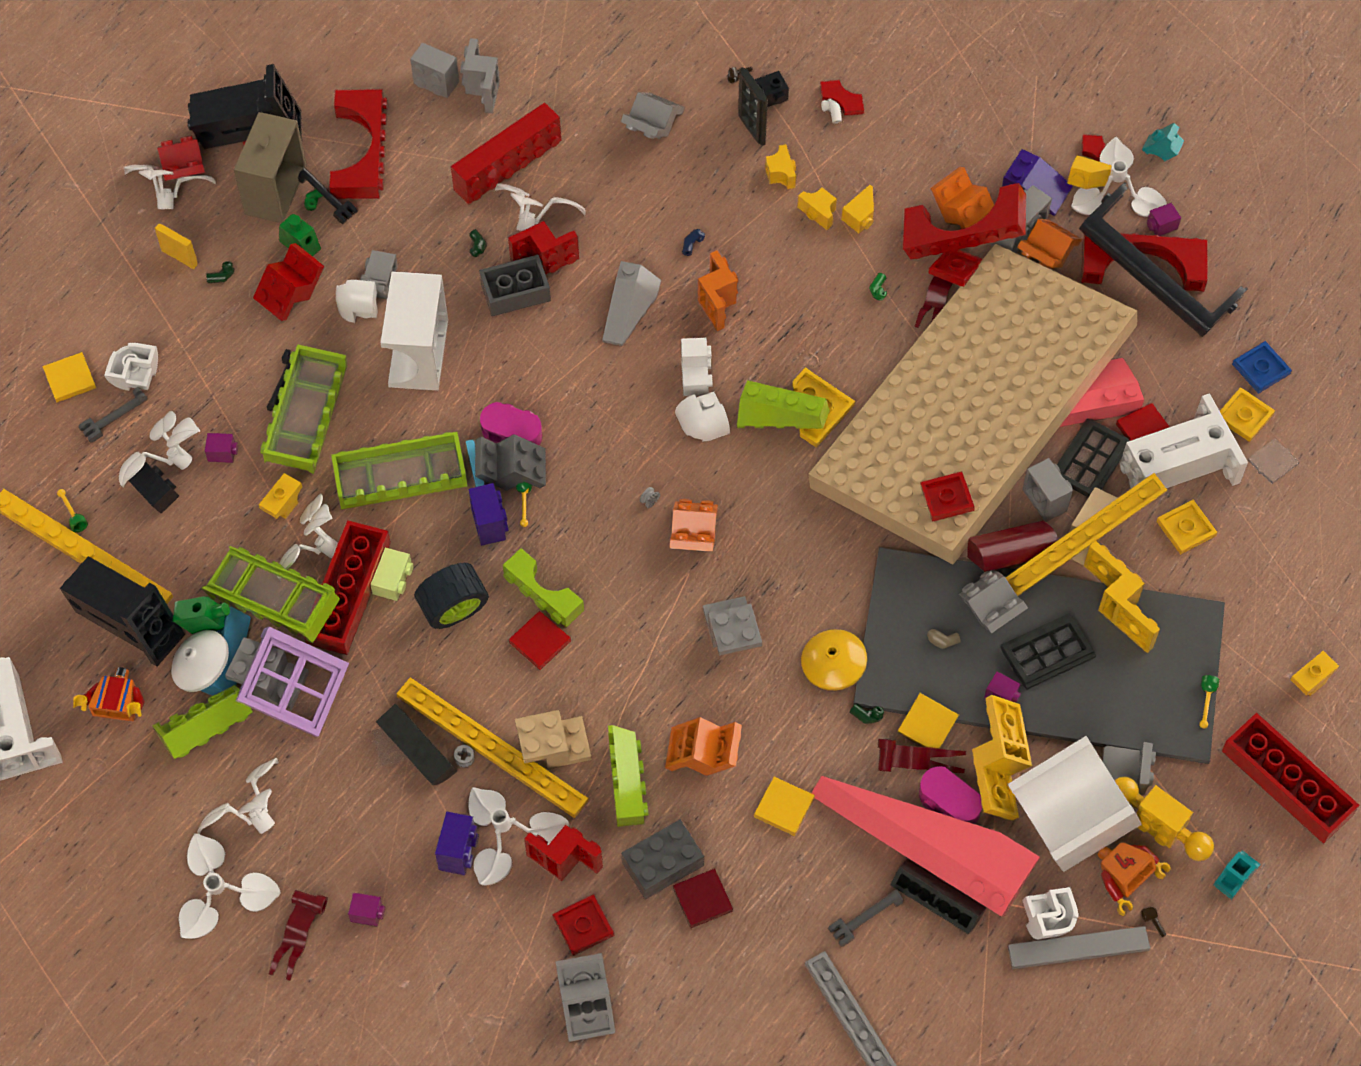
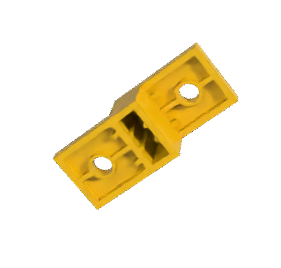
(1121, 596)
(1001, 757)

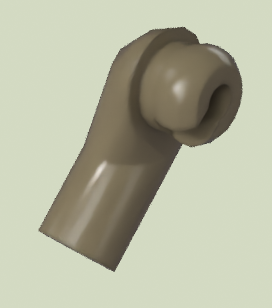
(941, 640)

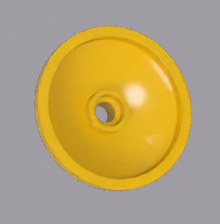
(835, 670)

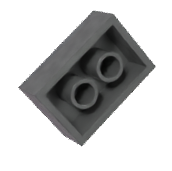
(515, 285)
(662, 859)

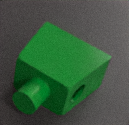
(298, 231)
(200, 614)

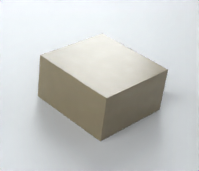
(270, 167)

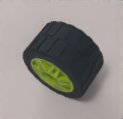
(451, 595)

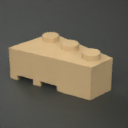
(1097, 501)

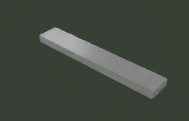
(1078, 947)
(848, 1011)

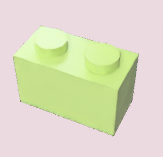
(391, 574)

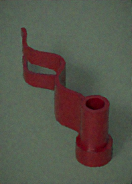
(935, 297)
(913, 757)
(297, 928)

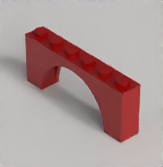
(363, 178)
(1003, 222)
(1184, 254)

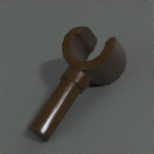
(733, 74)
(1151, 914)

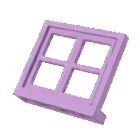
(304, 653)

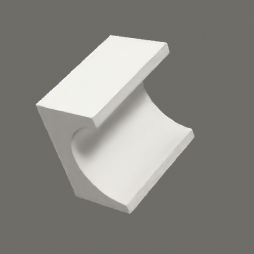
(415, 330)
(1074, 804)

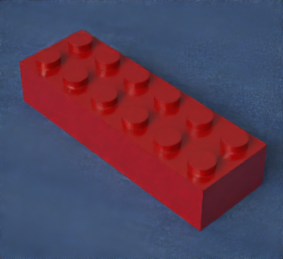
(506, 153)
(351, 577)
(1290, 778)

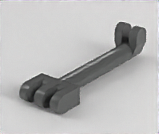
(92, 429)
(846, 929)

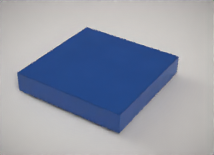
(1261, 367)

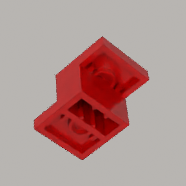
(180, 157)
(540, 241)
(288, 282)
(564, 852)

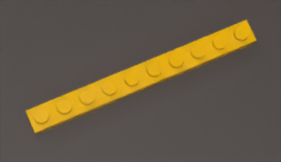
(1086, 534)
(67, 540)
(492, 747)

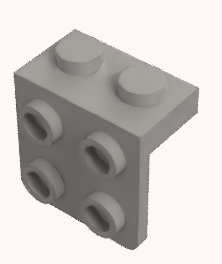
(1131, 764)

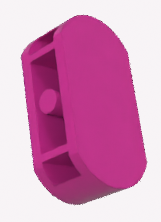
(504, 420)
(949, 795)

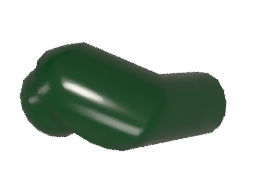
(479, 243)
(223, 275)
(870, 716)

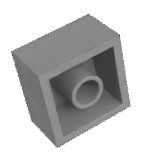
(434, 70)
(1047, 489)

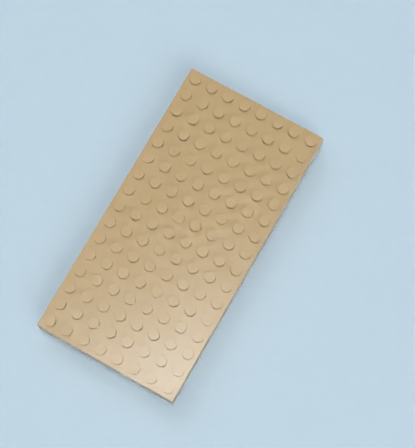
(974, 399)

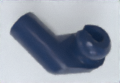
(690, 239)

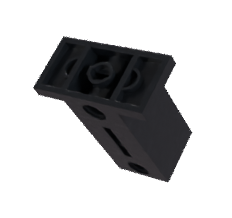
(229, 112)
(123, 608)

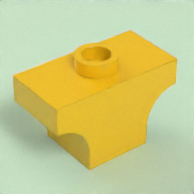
(781, 168)
(818, 206)
(282, 497)
(1315, 674)

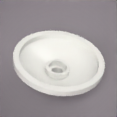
(199, 660)

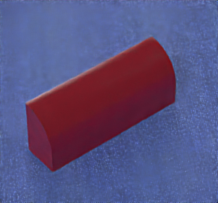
(1010, 545)

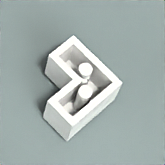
(695, 366)

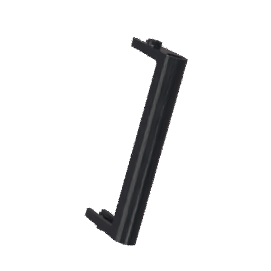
(1148, 273)

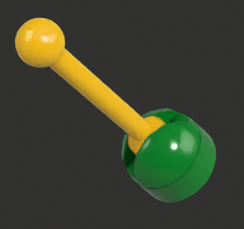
(524, 488)
(77, 521)
(1209, 685)

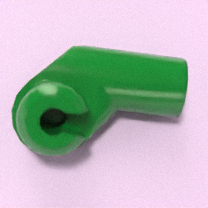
(311, 200)
(876, 287)

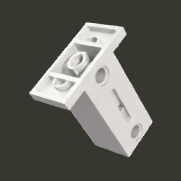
(1186, 450)
(17, 746)

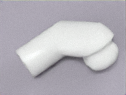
(834, 108)

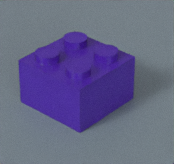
(488, 514)
(456, 843)

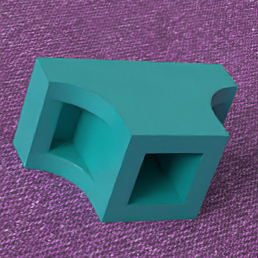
(1164, 142)
(1236, 874)

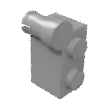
(379, 270)

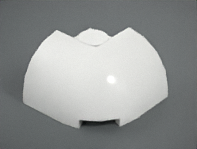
(357, 299)
(132, 366)
(703, 417)
(1051, 913)

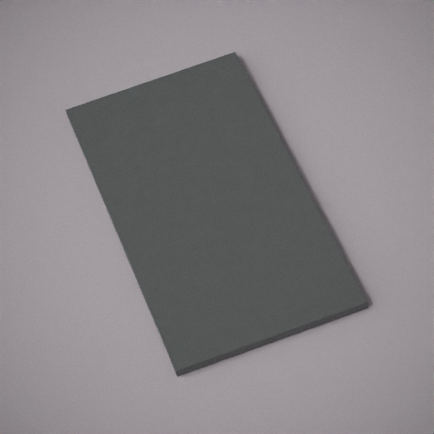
(1111, 699)

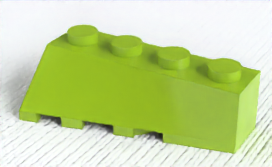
(779, 407)
(202, 722)
(626, 776)

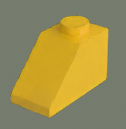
(1088, 173)
(860, 210)

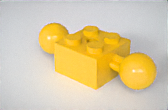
(1166, 819)

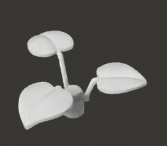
(1120, 158)
(164, 197)
(526, 218)
(175, 453)
(316, 516)
(257, 807)
(489, 807)
(203, 856)

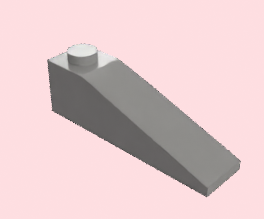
(632, 295)

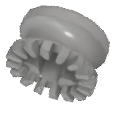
(649, 497)
(468, 760)

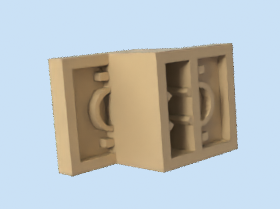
(553, 739)

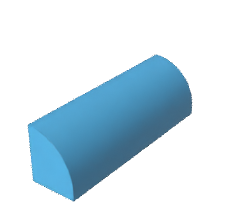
(234, 630)

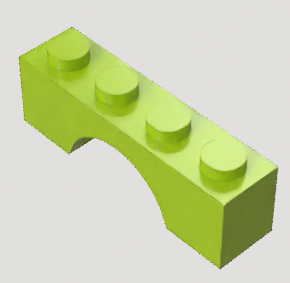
(562, 605)

